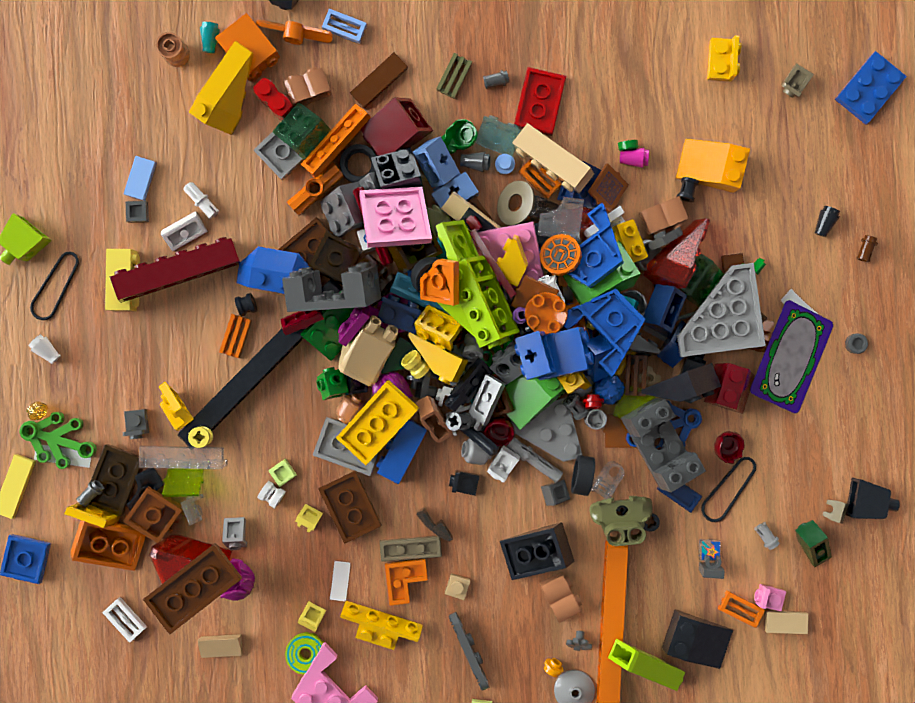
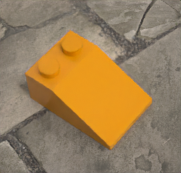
(713, 164)

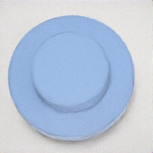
(505, 164)

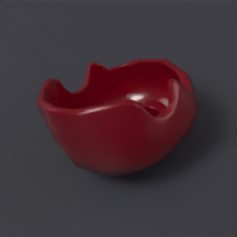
(500, 431)
(729, 446)

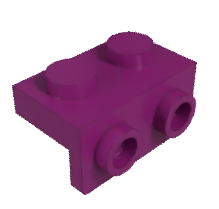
(355, 322)

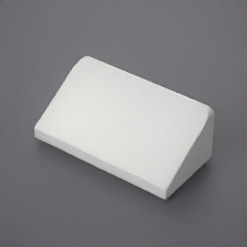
(183, 231)

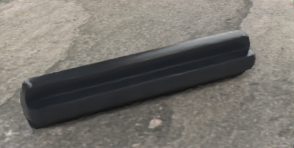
(481, 440)

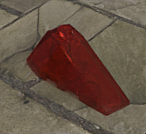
(675, 262)

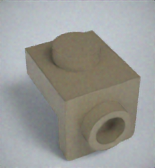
(796, 81)

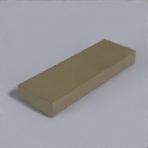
(410, 548)

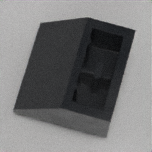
(397, 170)

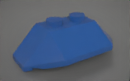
(266, 268)

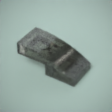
(438, 528)

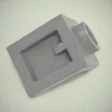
(234, 533)

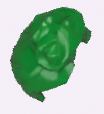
(460, 135)

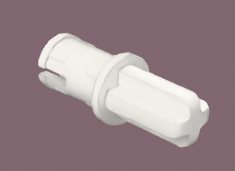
(201, 200)

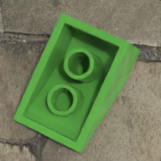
(620, 279)
(531, 398)

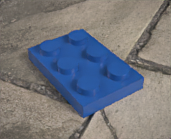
(870, 87)

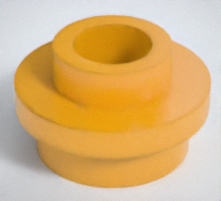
(553, 667)

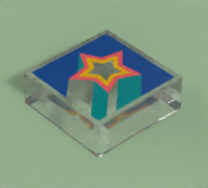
(709, 547)

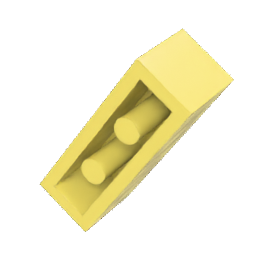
(116, 260)

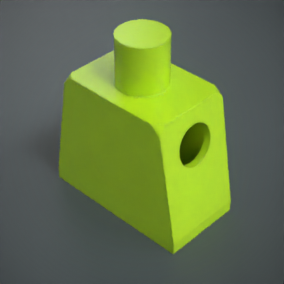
(21, 240)

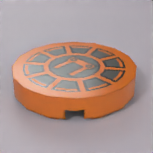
(560, 254)

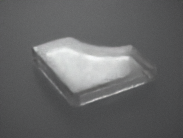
(563, 220)

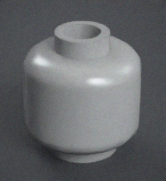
(473, 453)

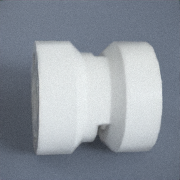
(267, 491)

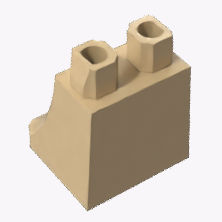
(368, 351)

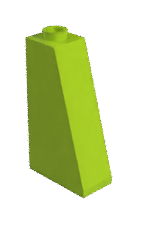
(646, 665)

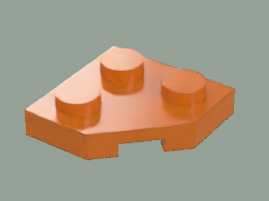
(441, 283)

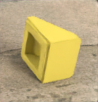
(311, 616)

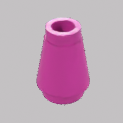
(635, 157)

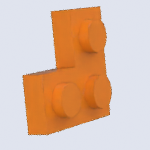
(399, 575)

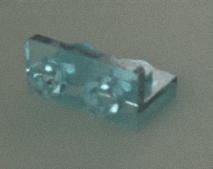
(497, 135)

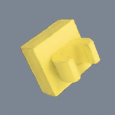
(308, 517)

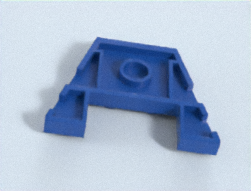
(599, 251)
(613, 320)

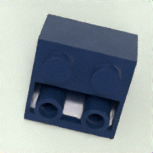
(664, 309)

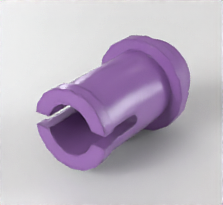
(519, 315)

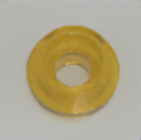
(37, 410)

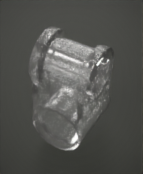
(606, 481)

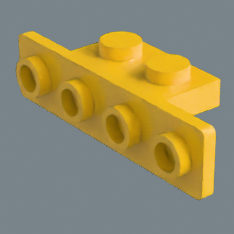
(379, 626)

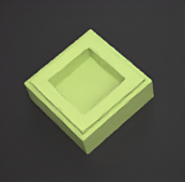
(282, 472)

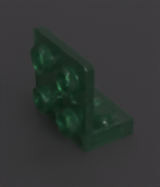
(302, 130)

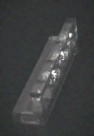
(182, 457)

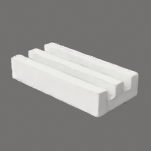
(118, 624)

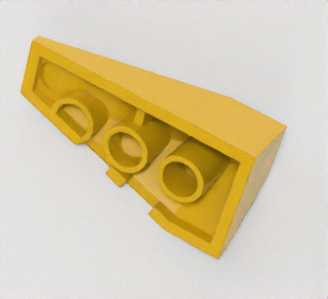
(223, 94)

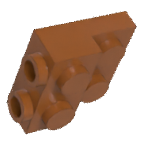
(154, 515)

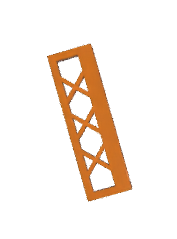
(335, 140)

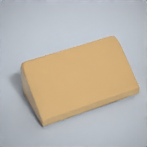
(220, 646)

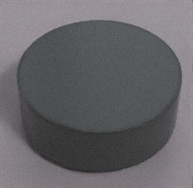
(856, 343)

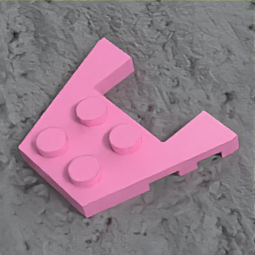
(320, 688)

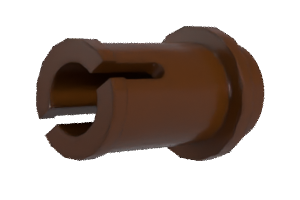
(867, 248)

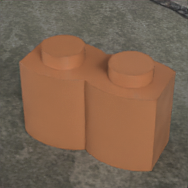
(307, 87)
(664, 215)
(433, 419)
(560, 597)

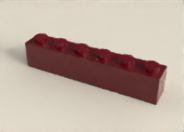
(174, 270)

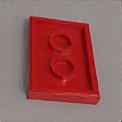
(540, 100)

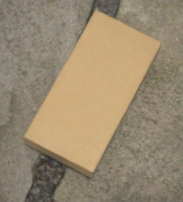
(786, 622)

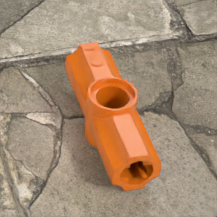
(304, 198)

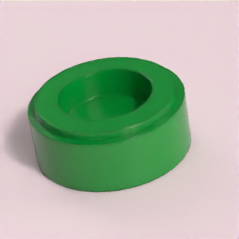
(628, 145)

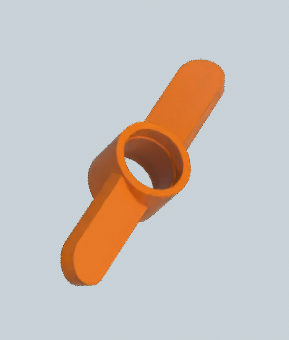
(296, 32)

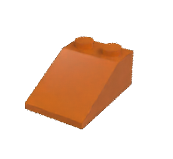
(108, 546)

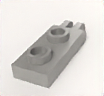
(485, 401)

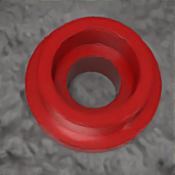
(593, 402)

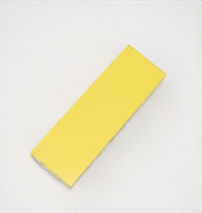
(15, 485)

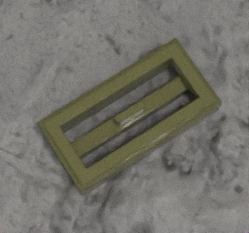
(461, 60)

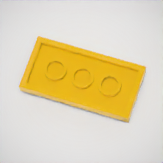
(377, 422)

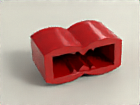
(273, 98)

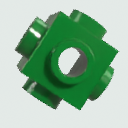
(332, 383)

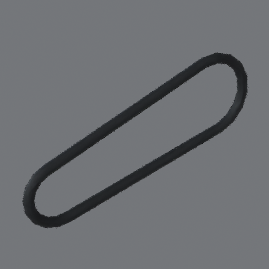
(63, 291)
(737, 495)

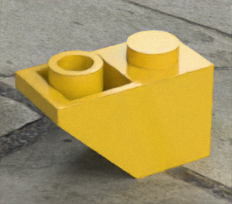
(514, 261)

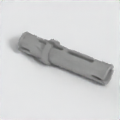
(527, 454)

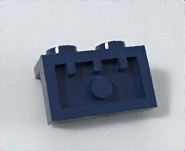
(399, 314)

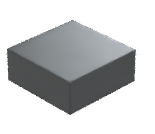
(137, 211)

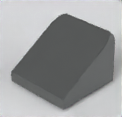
(555, 493)

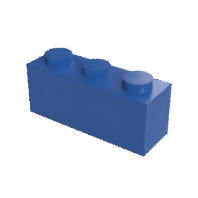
(401, 451)

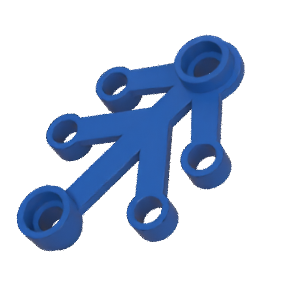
(682, 421)

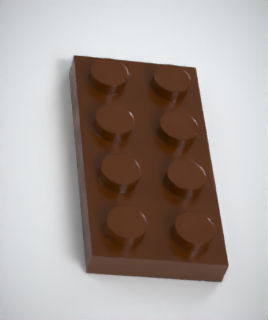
(192, 588)

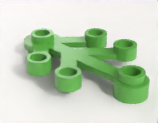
(54, 439)

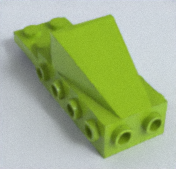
(476, 303)

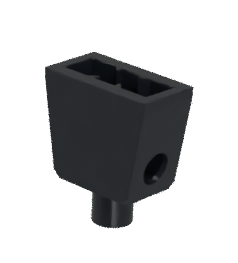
(869, 500)

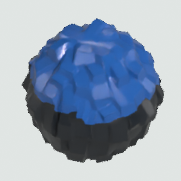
(609, 389)

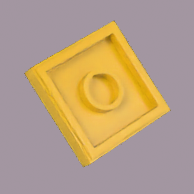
(92, 515)

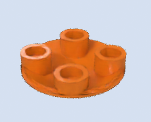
(546, 313)

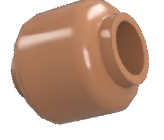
(349, 407)

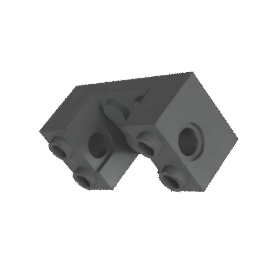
(305, 292)
(671, 464)

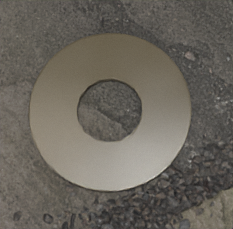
(527, 194)

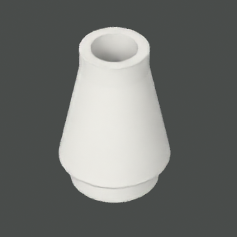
(44, 349)

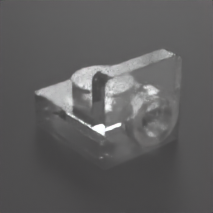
(192, 511)

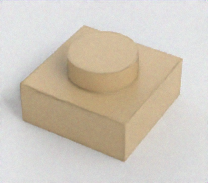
(457, 586)

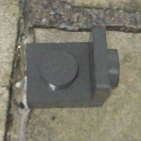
(136, 423)

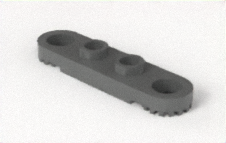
(466, 642)

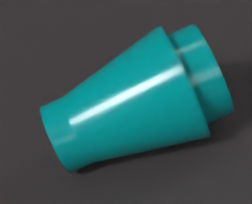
(208, 33)

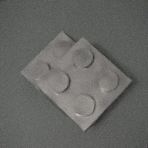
(342, 208)

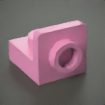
(769, 597)

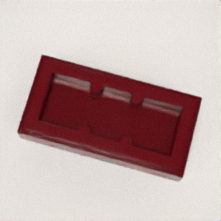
(300, 320)

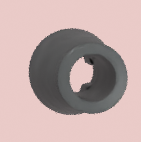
(476, 161)

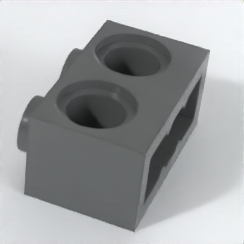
(507, 363)

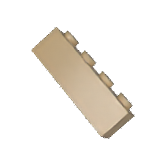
(553, 159)

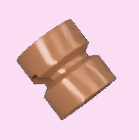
(172, 49)

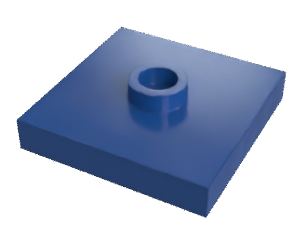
(25, 559)

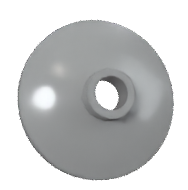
(571, 681)

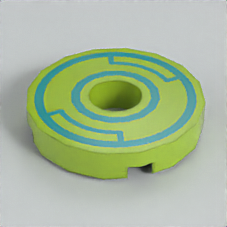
(293, 651)

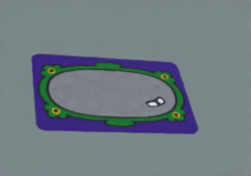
(791, 357)

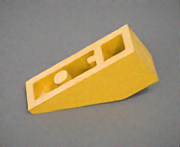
(442, 362)

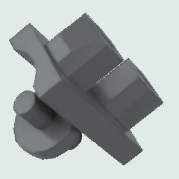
(422, 385)

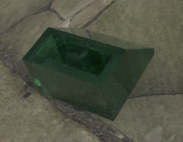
(703, 280)

